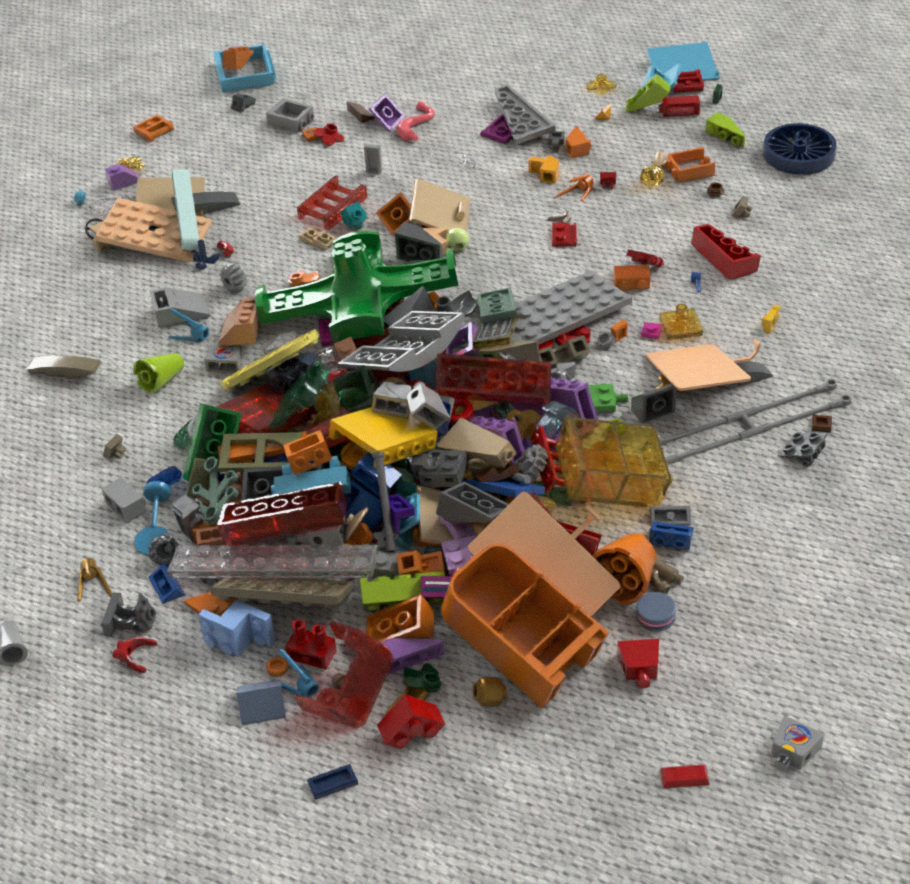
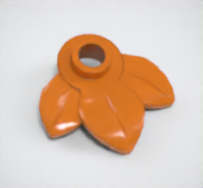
(300, 278)

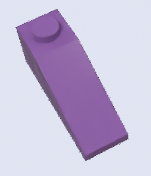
(412, 651)

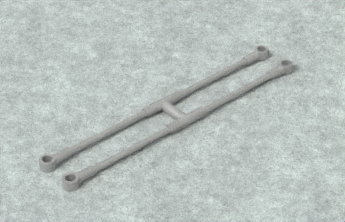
(845, 400)

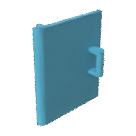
(690, 56)

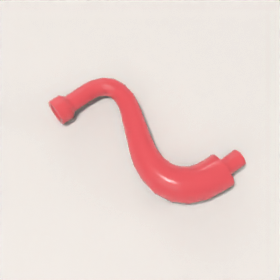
(403, 127)

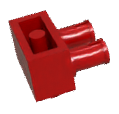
(310, 647)

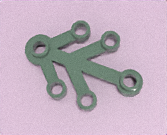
(213, 512)

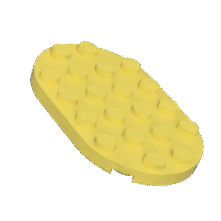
(273, 358)

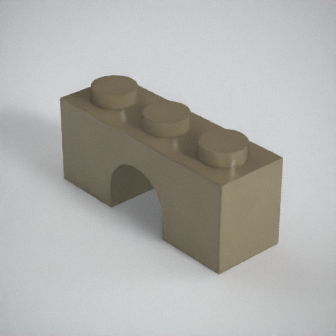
(569, 352)

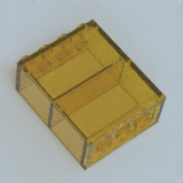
(612, 462)

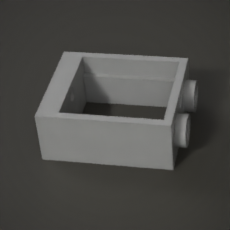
(277, 118)

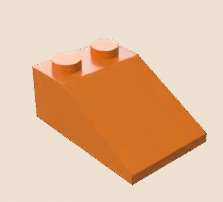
(404, 620)

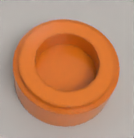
(277, 666)

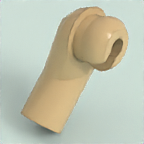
(658, 159)

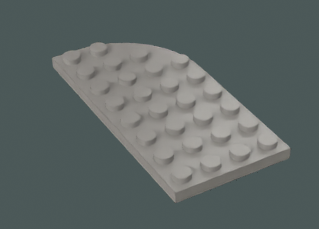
(567, 307)

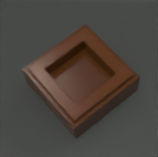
(821, 423)

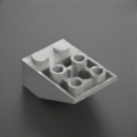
(187, 303)

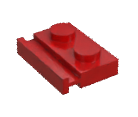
(563, 234)

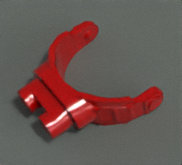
(126, 647)

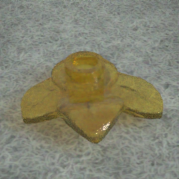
(601, 84)
(131, 162)

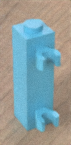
(292, 482)

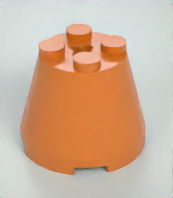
(630, 563)

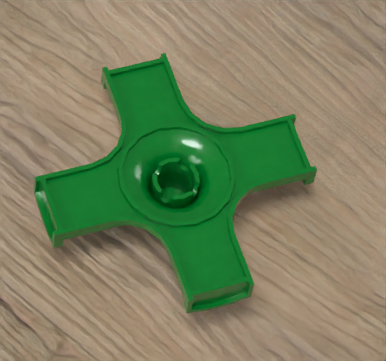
(357, 289)

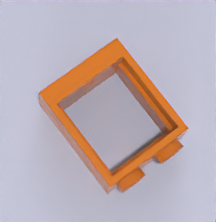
(306, 449)

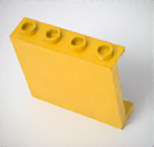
(385, 433)

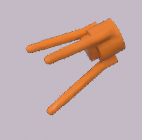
(584, 183)

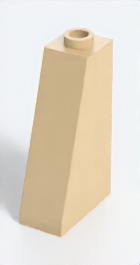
(477, 443)

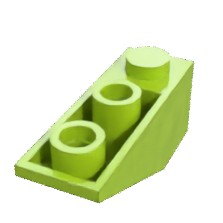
(652, 93)
(724, 127)

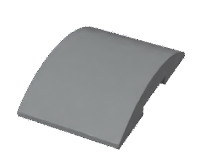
(411, 342)

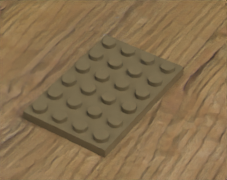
(285, 590)

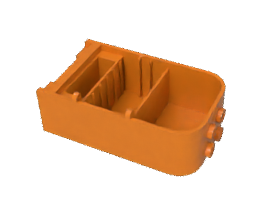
(520, 621)

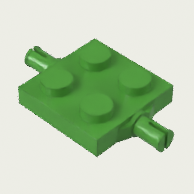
(605, 398)

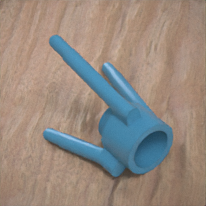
(197, 330)
(306, 684)

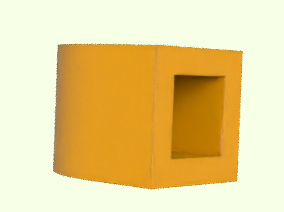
(547, 168)

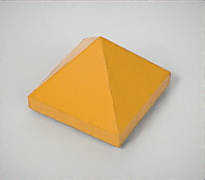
(605, 113)

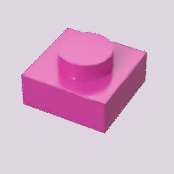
(651, 330)

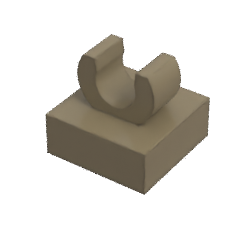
(742, 208)
(114, 447)

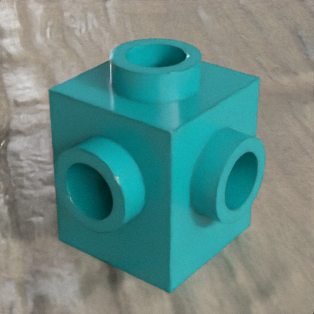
(353, 215)

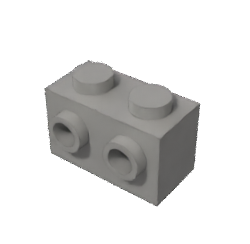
(124, 499)

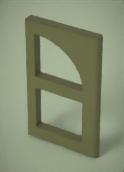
(261, 439)

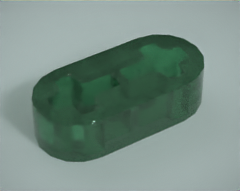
(182, 438)

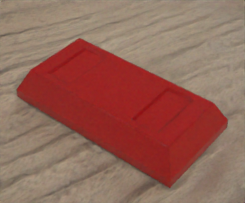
(684, 776)

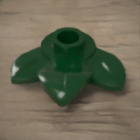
(425, 679)

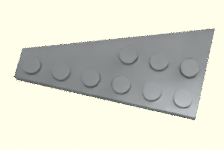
(522, 117)

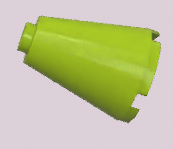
(157, 370)

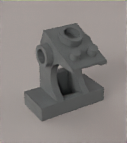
(117, 615)

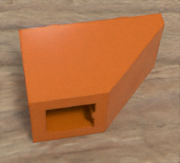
(577, 143)

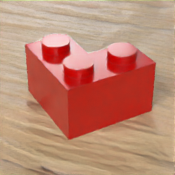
(410, 718)

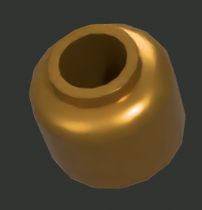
(489, 691)

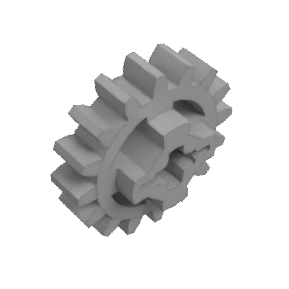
(532, 461)

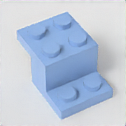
(237, 628)

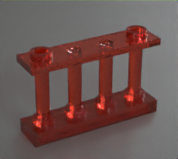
(333, 217)

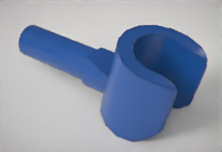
(696, 277)

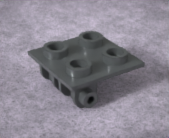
(805, 446)

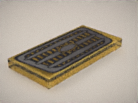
(495, 332)

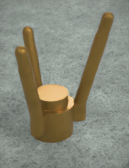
(89, 571)

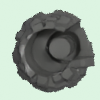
(162, 549)

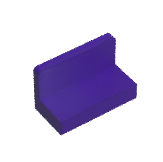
(399, 509)

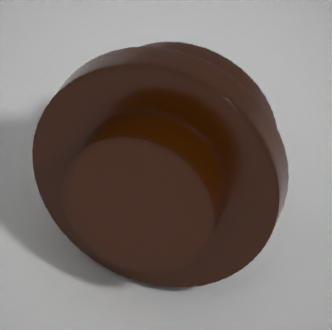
(715, 189)

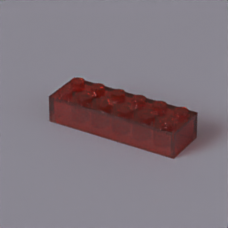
(492, 379)
(283, 514)

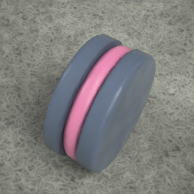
(655, 611)

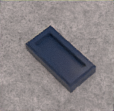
(332, 781)

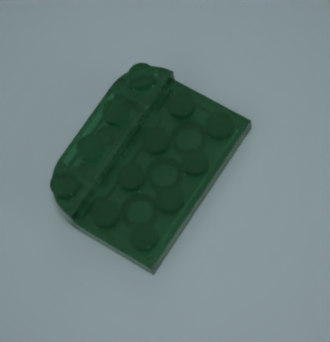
(301, 393)

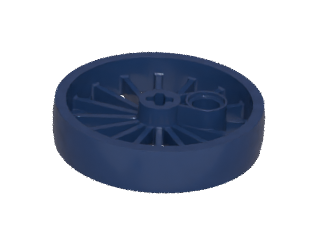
(785, 154)

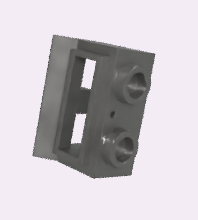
(184, 513)

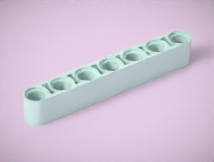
(185, 210)

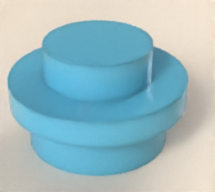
(80, 197)

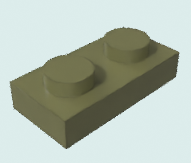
(198, 476)

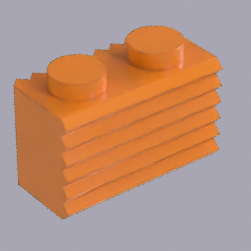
(632, 277)

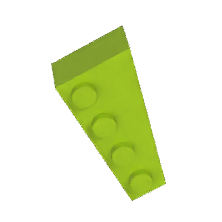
(393, 591)

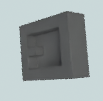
(239, 101)

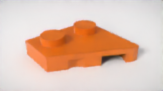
(209, 603)

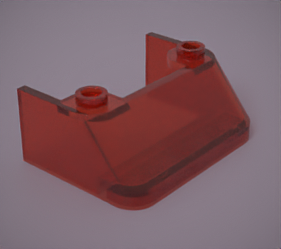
(361, 685)

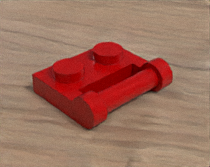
(689, 82)

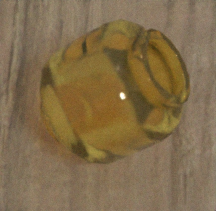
(652, 175)

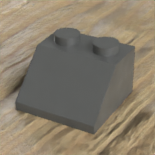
(654, 403)

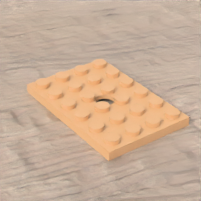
(129, 226)

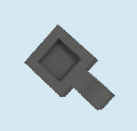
(556, 138)

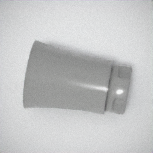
(11, 644)

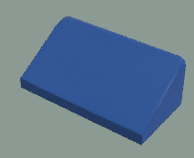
(166, 587)

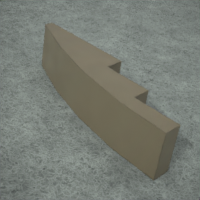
(64, 365)

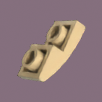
(313, 237)

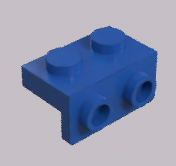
(671, 535)

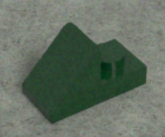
(405, 484)

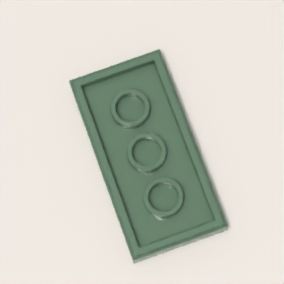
(496, 305)

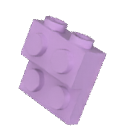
(457, 553)

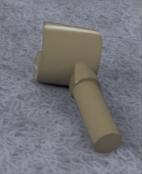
(561, 218)

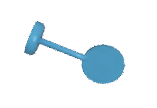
(155, 492)

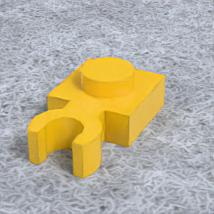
(770, 319)

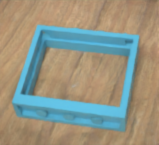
(247, 81)

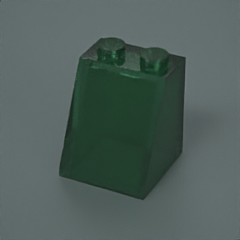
(355, 389)

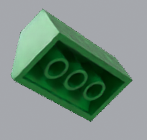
(208, 433)

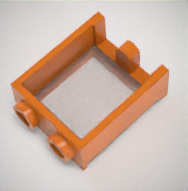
(689, 165)

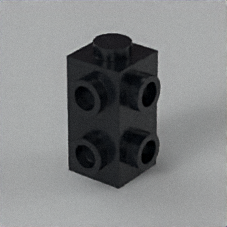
(285, 374)

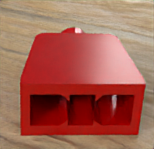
(639, 660)

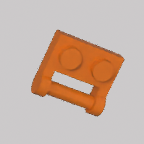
(153, 124)

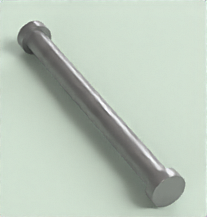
(384, 501)

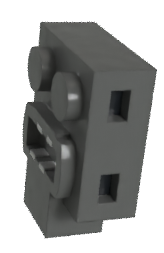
(440, 467)

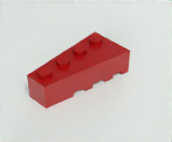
(724, 253)

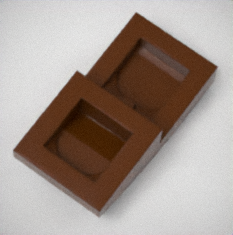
(490, 473)

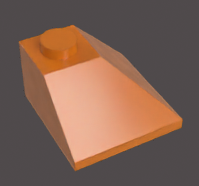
(395, 213)

